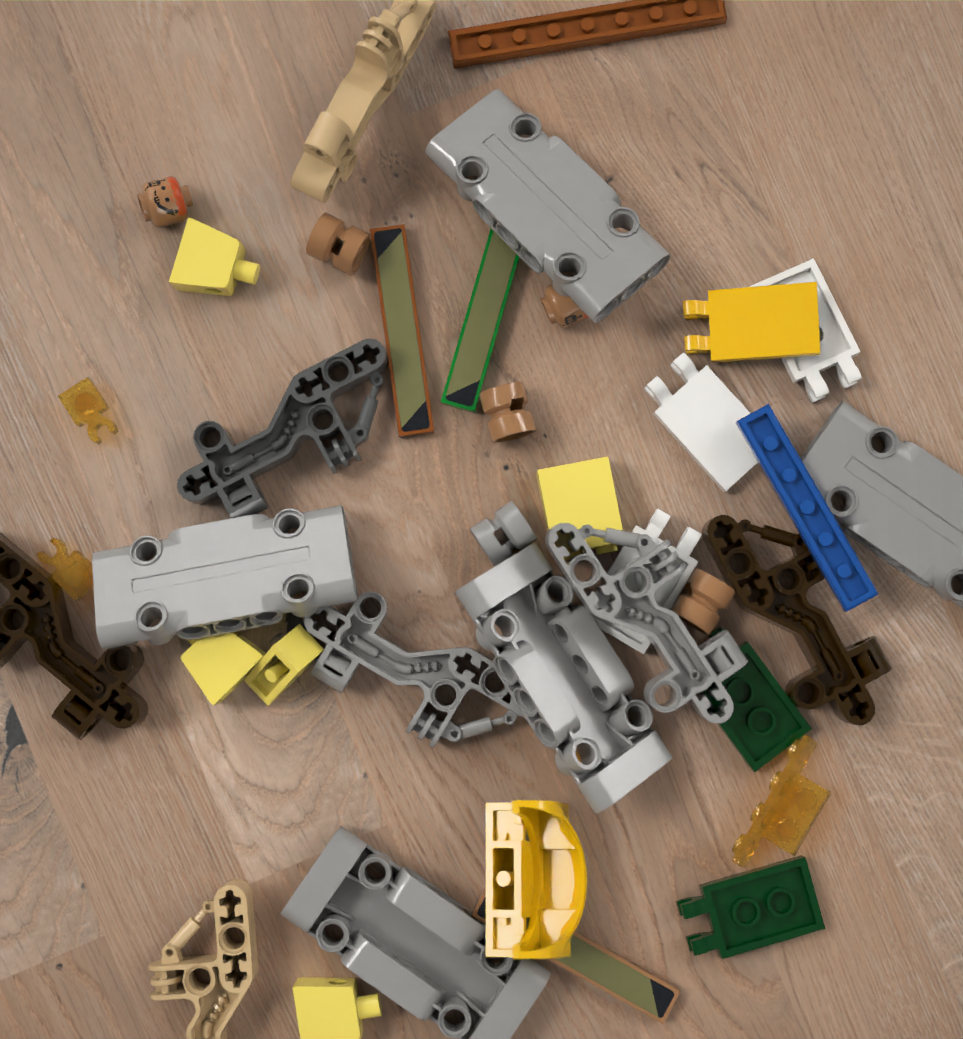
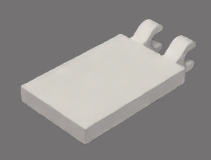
(836, 340)
(704, 421)
(666, 593)

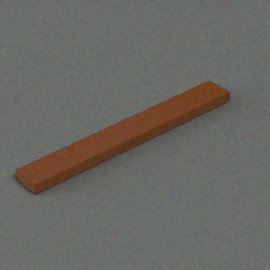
(580, 29)

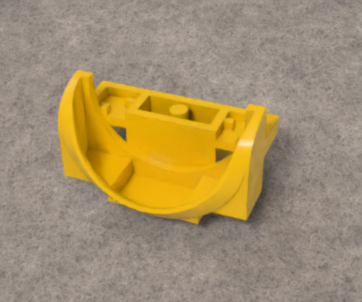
(532, 880)

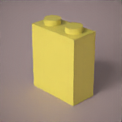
(580, 496)

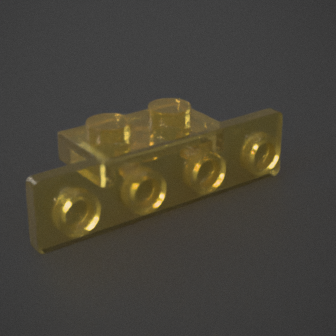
(787, 810)

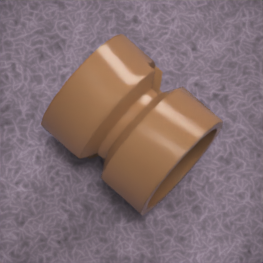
(327, 238)
(507, 412)
(702, 601)

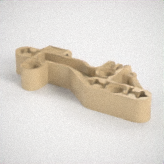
(374, 75)
(221, 996)

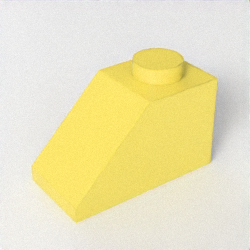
(283, 664)

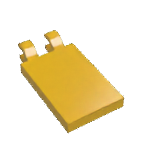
(757, 322)

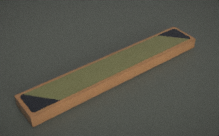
(610, 972)

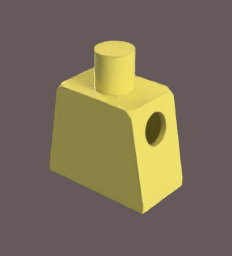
(210, 262)
(221, 663)
(332, 1008)

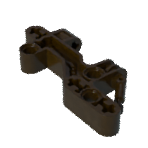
(49, 630)
(832, 665)

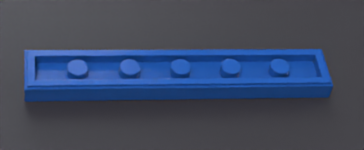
(806, 508)

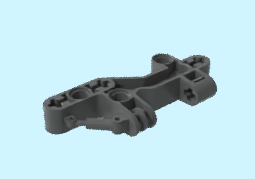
(293, 423)

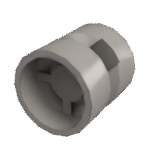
(513, 526)

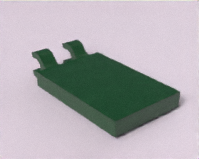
(763, 714)
(754, 908)

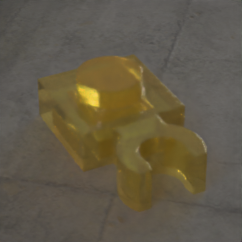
(86, 406)
(73, 572)

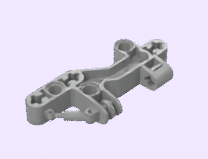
(360, 644)
(688, 666)

